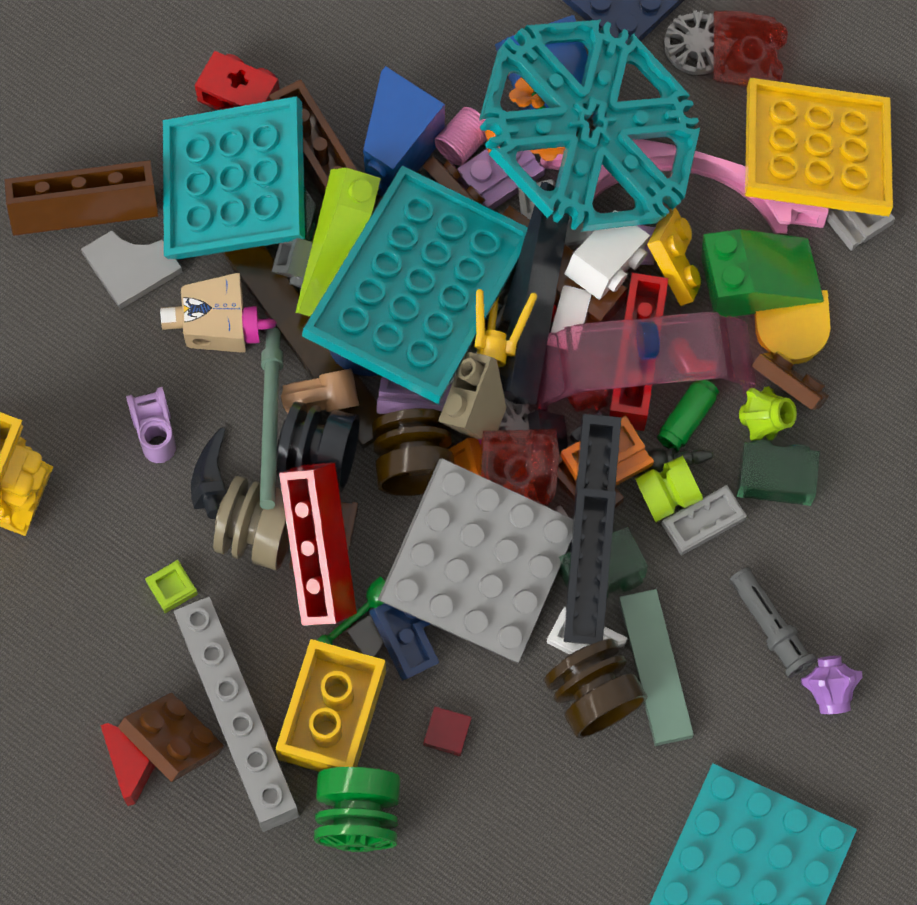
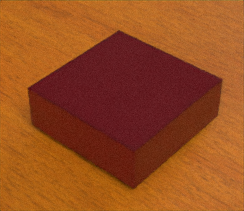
(447, 731)

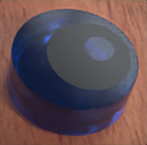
(647, 340)

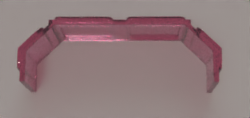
(608, 357)

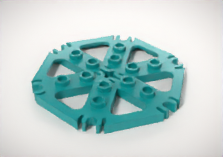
(614, 122)

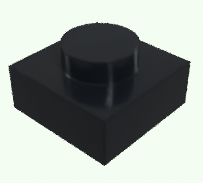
(546, 420)

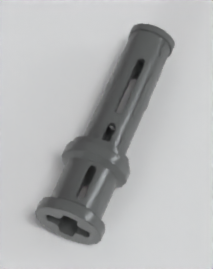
(781, 637)

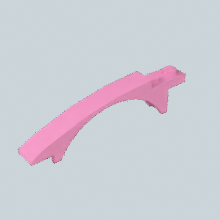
(776, 213)

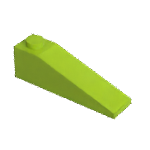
(342, 218)

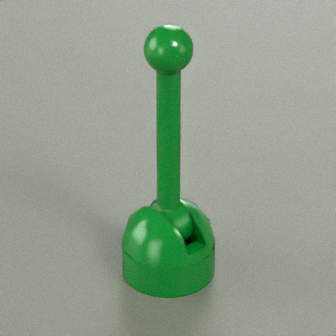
(372, 602)

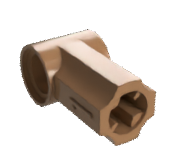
(329, 391)

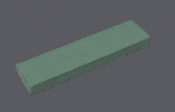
(656, 667)

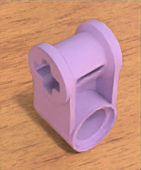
(151, 419)

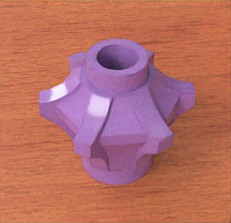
(832, 684)

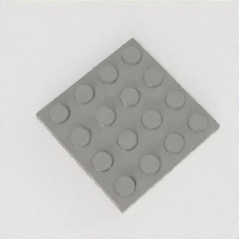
(478, 560)

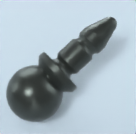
(661, 457)

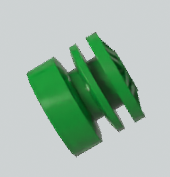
(357, 800)

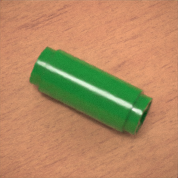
(688, 414)

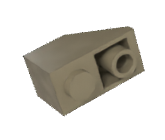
(475, 397)

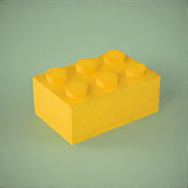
(330, 708)

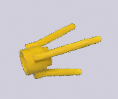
(494, 342)

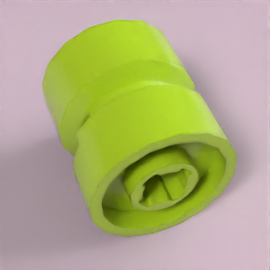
(669, 488)

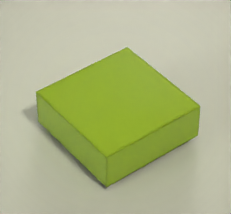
(171, 586)

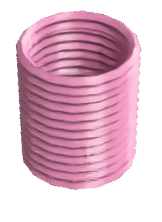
(461, 136)

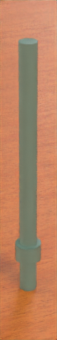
(271, 363)

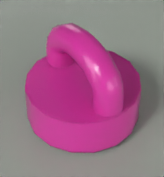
(252, 324)

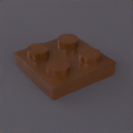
(171, 736)

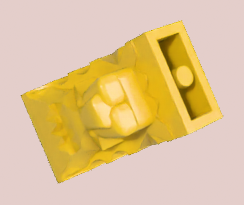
(21, 477)

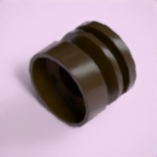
(409, 449)
(592, 681)

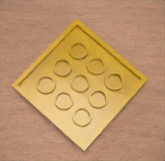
(818, 147)

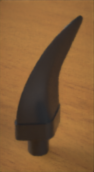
(206, 481)

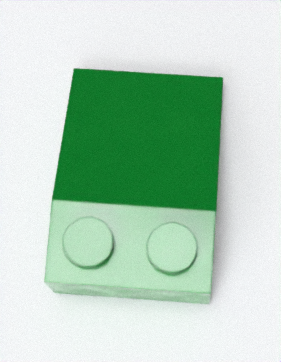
(758, 272)

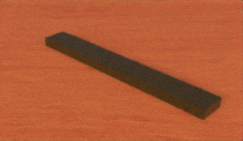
(279, 303)

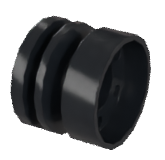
(309, 442)

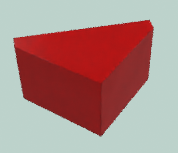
(129, 763)

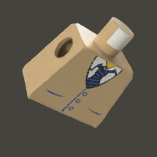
(209, 314)

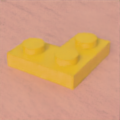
(669, 248)

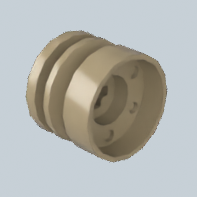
(244, 522)

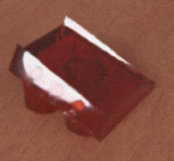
(747, 47)
(522, 461)

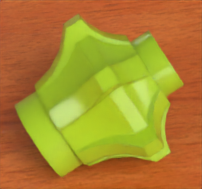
(766, 413)

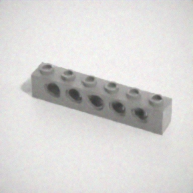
(236, 714)

